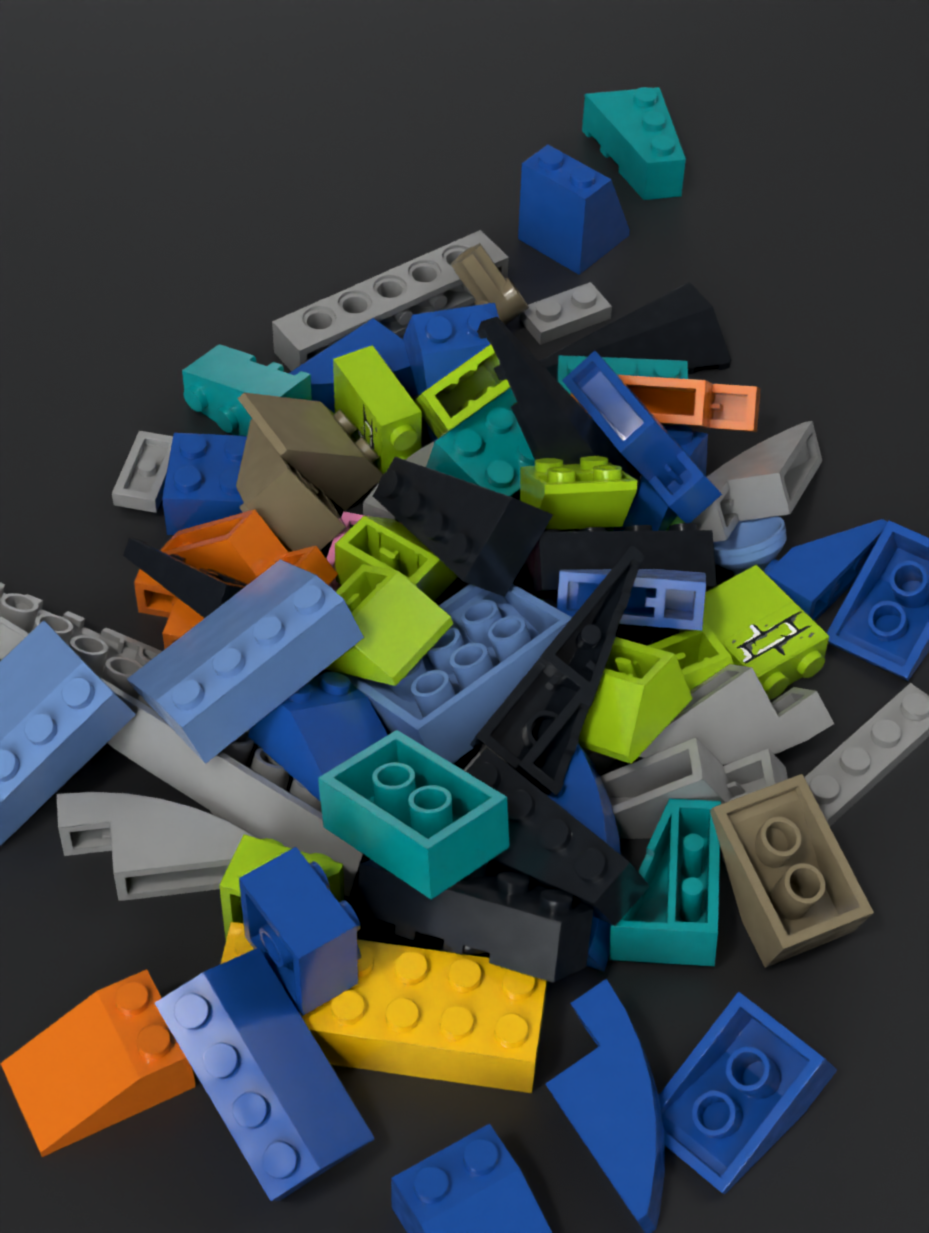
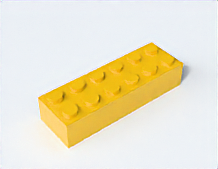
(429, 1016)

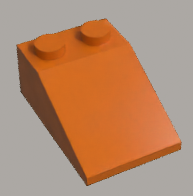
(98, 1065)

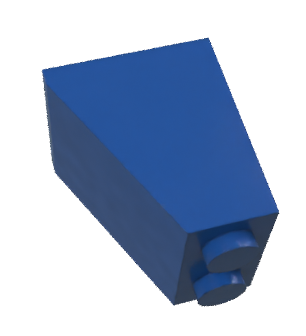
(568, 210)

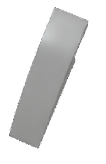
(762, 480)
(738, 720)
(682, 772)
(153, 841)

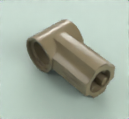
(488, 284)

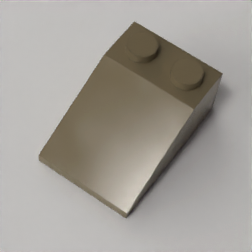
(317, 444)
(283, 497)
(787, 871)

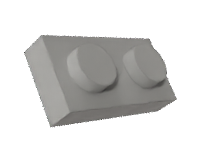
(566, 313)
(144, 473)

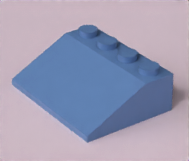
(247, 657)
(468, 669)
(50, 722)

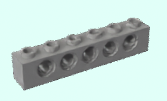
(390, 298)

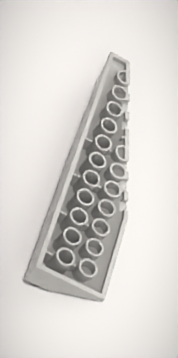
(235, 785)

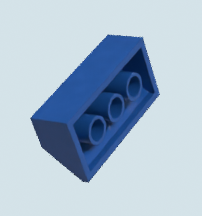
(265, 1073)

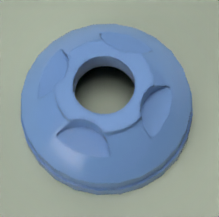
(751, 544)

